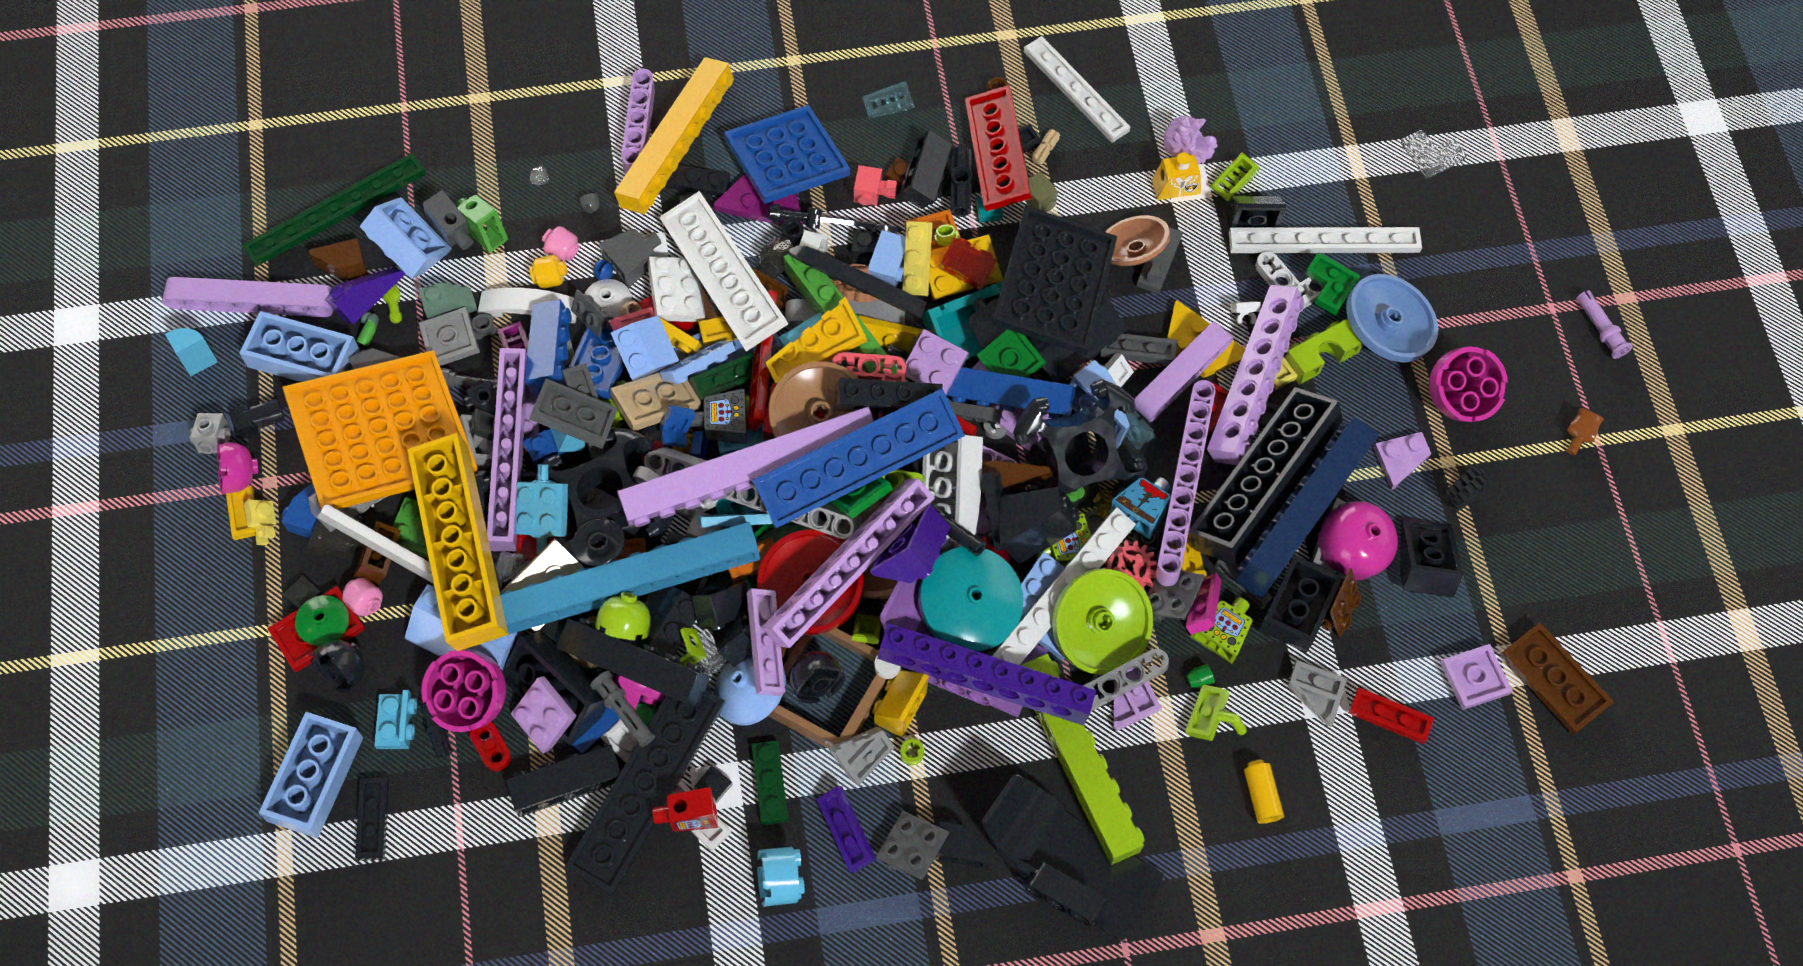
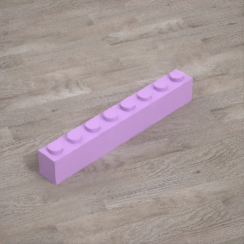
(507, 449)

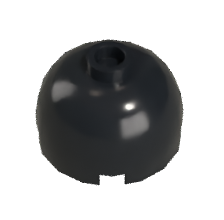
(340, 663)
(816, 675)

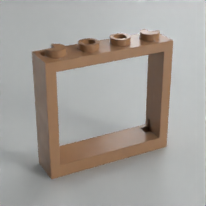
(863, 709)

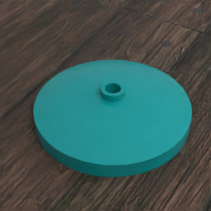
(953, 613)

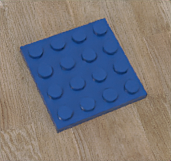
(786, 154)

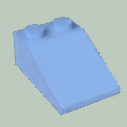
(1084, 398)

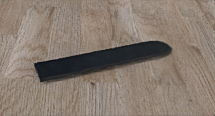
(858, 279)

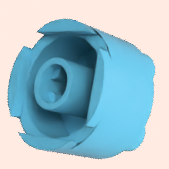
(779, 876)

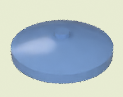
(1392, 318)

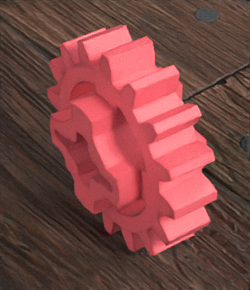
(1137, 562)

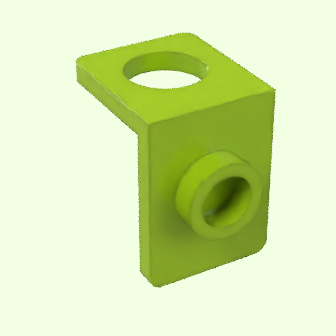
(696, 653)

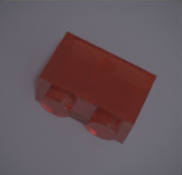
(967, 263)

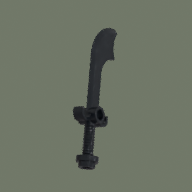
(813, 219)

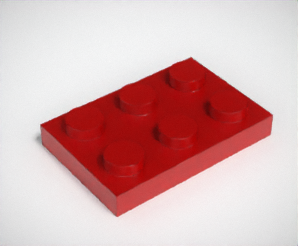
(298, 651)

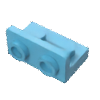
(395, 720)

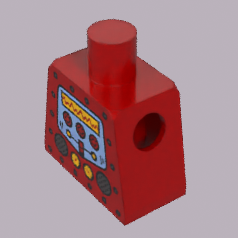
(698, 809)

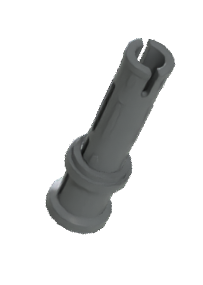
(613, 699)

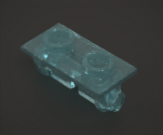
(1139, 431)

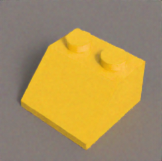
(901, 701)

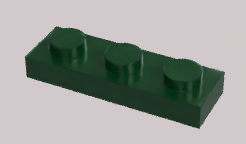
(723, 377)
(770, 782)

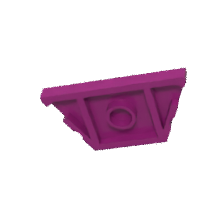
(745, 202)

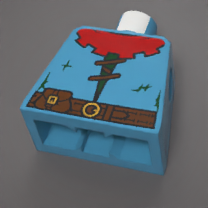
(1144, 504)

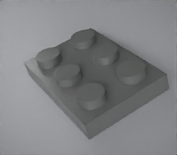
(573, 413)

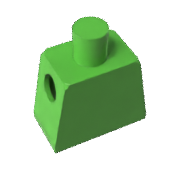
(478, 213)

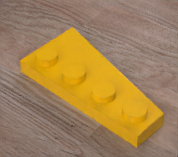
(832, 335)

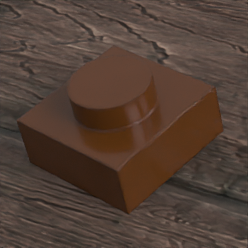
(897, 171)

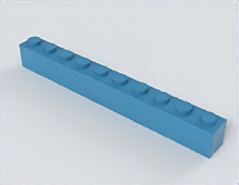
(636, 574)

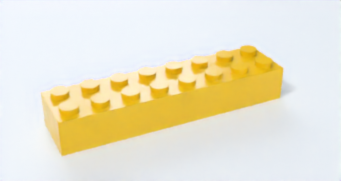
(457, 542)

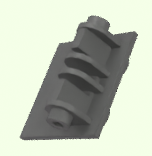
(1174, 600)
(912, 845)

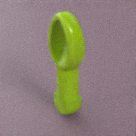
(392, 298)

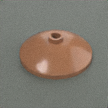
(1138, 239)

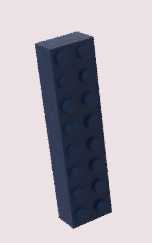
(1305, 507)

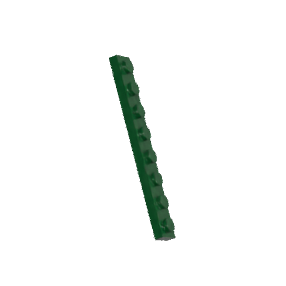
(333, 209)

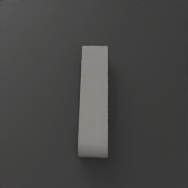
(799, 311)

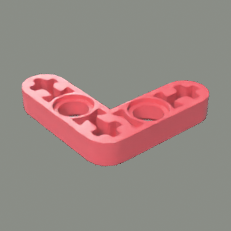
(862, 358)

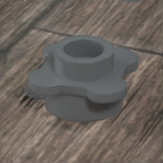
(483, 320)

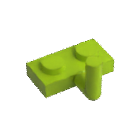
(1209, 712)

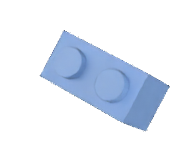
(888, 258)

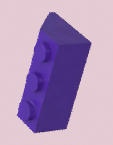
(914, 550)

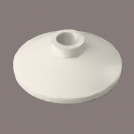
(618, 294)

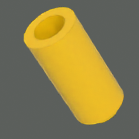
(1263, 792)

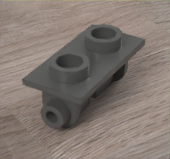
(590, 313)

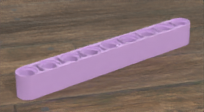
(1183, 490)

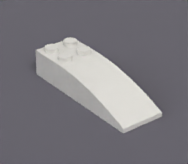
(954, 480)

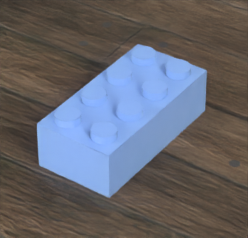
(296, 349)
(311, 775)

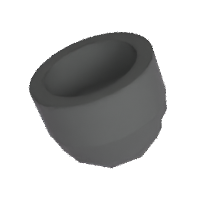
(589, 203)

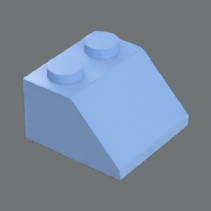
(644, 347)

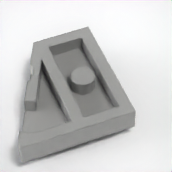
(1318, 690)
(862, 753)

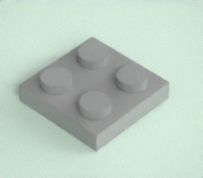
(450, 336)

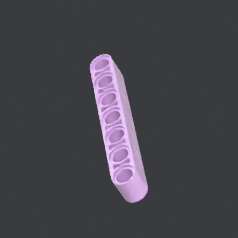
(247, 296)

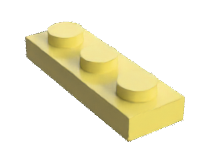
(917, 258)

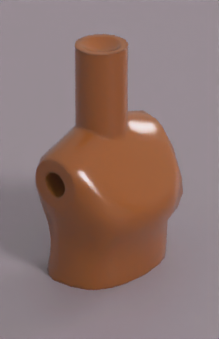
(1583, 429)

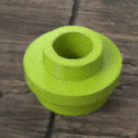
(945, 234)

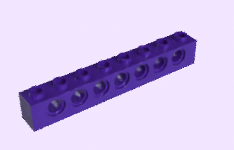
(986, 674)

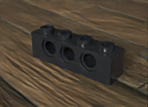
(879, 394)

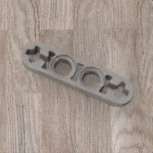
(1124, 684)

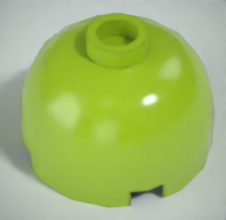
(624, 617)

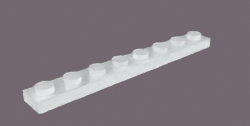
(1326, 240)
(1039, 617)

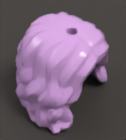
(1184, 136)

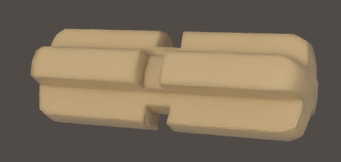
(1047, 145)

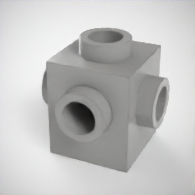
(209, 431)

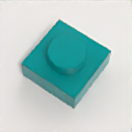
(989, 216)

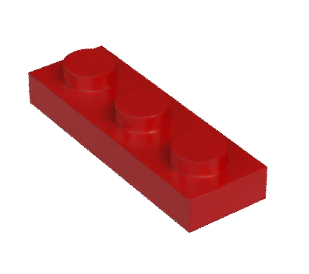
(1391, 715)

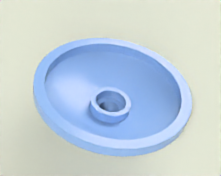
(738, 690)

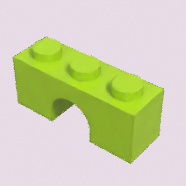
(1336, 339)

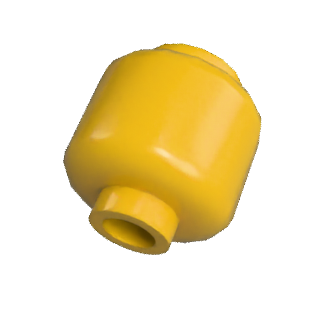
(548, 271)

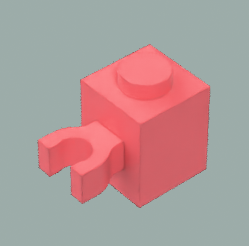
(870, 185)

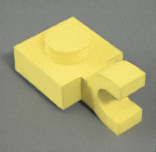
(262, 517)

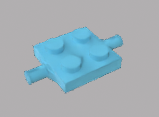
(541, 508)

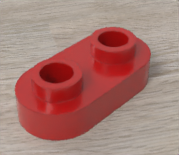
(491, 747)

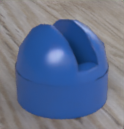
(606, 271)

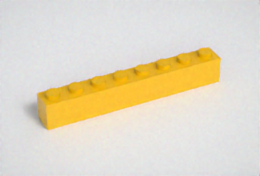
(674, 136)

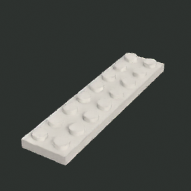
(723, 271)

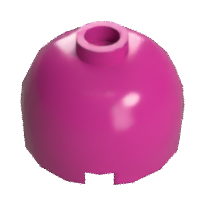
(235, 467)

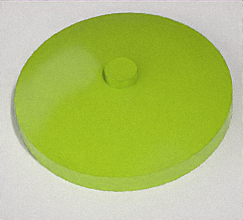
(1102, 620)

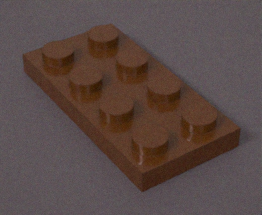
(1556, 678)

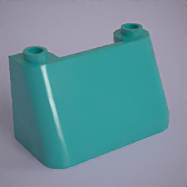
(952, 319)

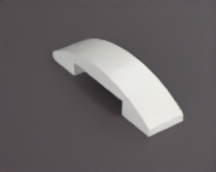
(518, 301)

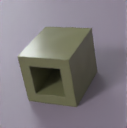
(1043, 193)

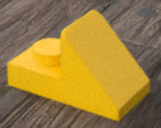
(685, 342)

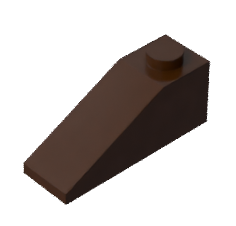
(1015, 474)

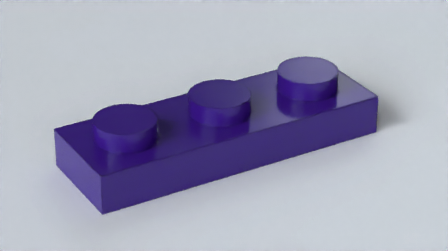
(846, 829)

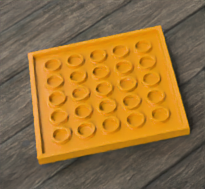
(363, 422)

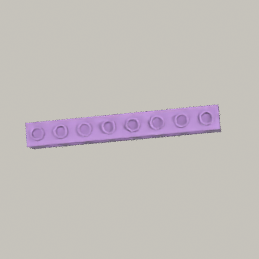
(1256, 374)
(847, 563)

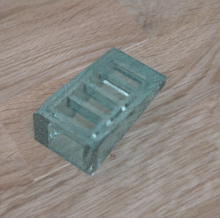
(891, 107)

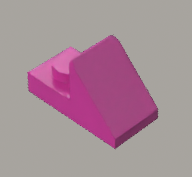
(635, 690)

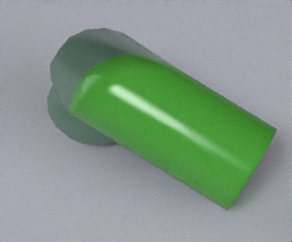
(371, 322)

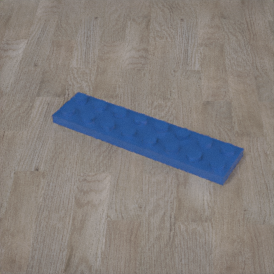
(858, 458)

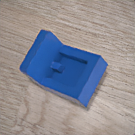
(675, 426)

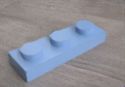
(698, 362)

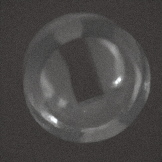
(539, 175)

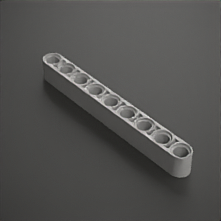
(833, 526)

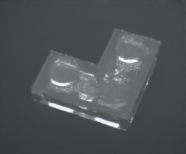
(1431, 158)

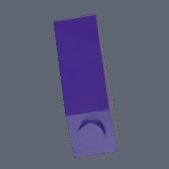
(357, 296)

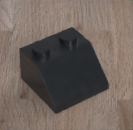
(1255, 211)

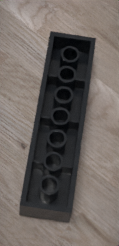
(1266, 476)

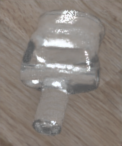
(509, 565)

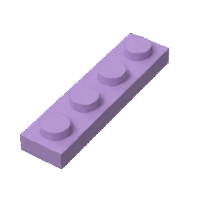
(765, 652)

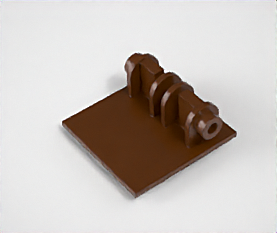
(1343, 603)

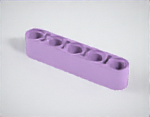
(643, 92)
(1182, 371)

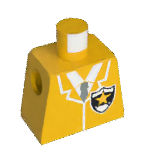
(1177, 177)

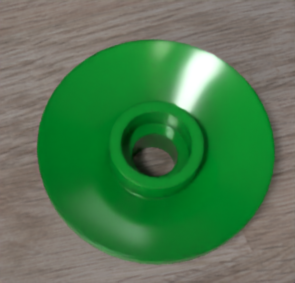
(329, 628)

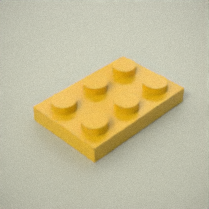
(945, 285)

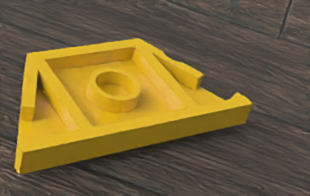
(1187, 326)

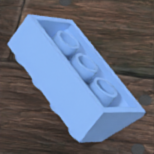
(427, 631)

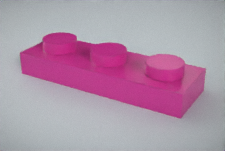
(1204, 609)

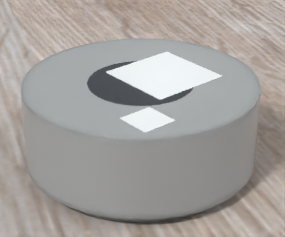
(994, 431)

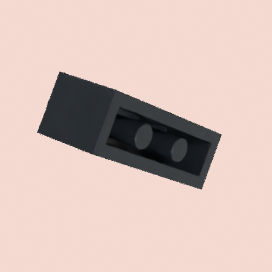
(925, 169)

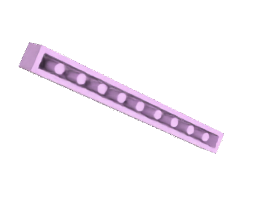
(731, 471)

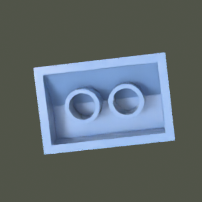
(404, 237)

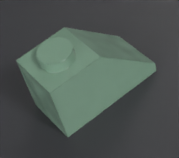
(445, 298)

